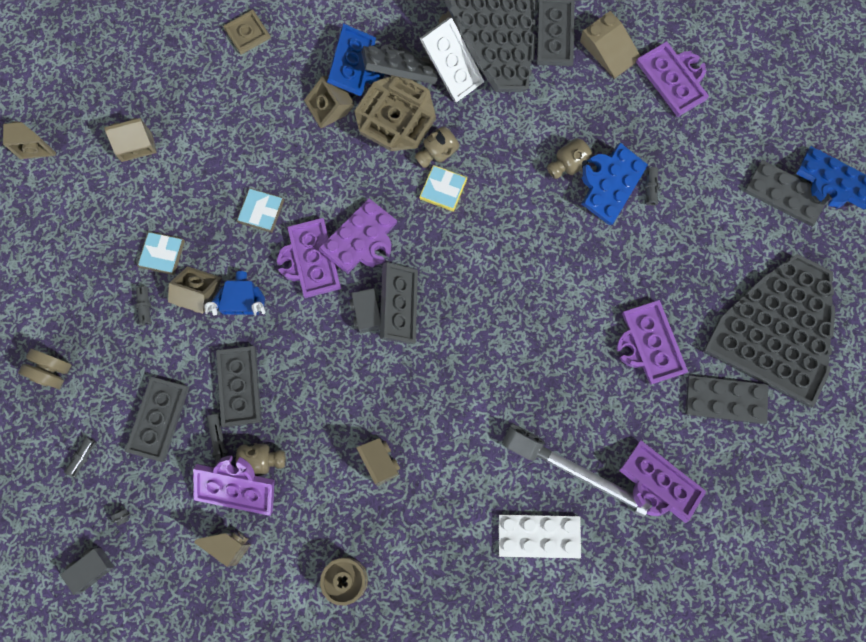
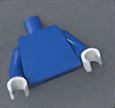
(238, 298)

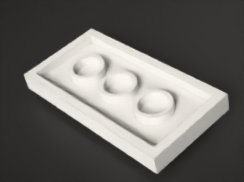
(452, 59)
(539, 536)

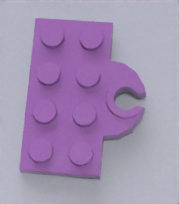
(675, 77)
(360, 238)
(309, 265)
(651, 343)
(661, 484)
(233, 486)

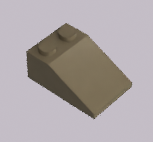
(610, 44)

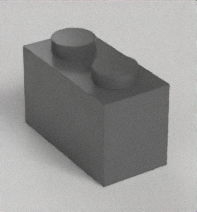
(366, 311)
(87, 570)

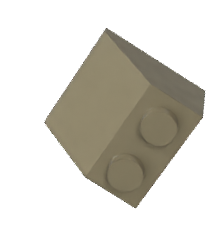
(328, 102)
(24, 141)
(193, 289)
(378, 461)
(225, 547)

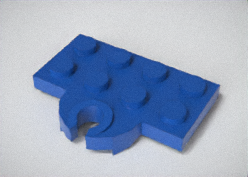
(347, 64)
(833, 178)
(611, 182)

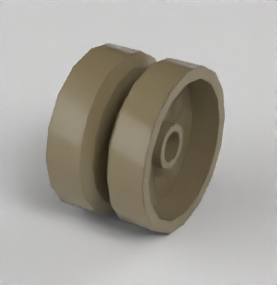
(44, 370)
(332, 584)

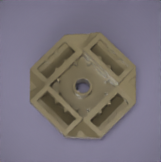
(390, 98)

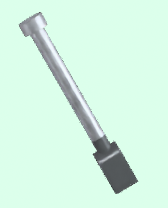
(532, 446)

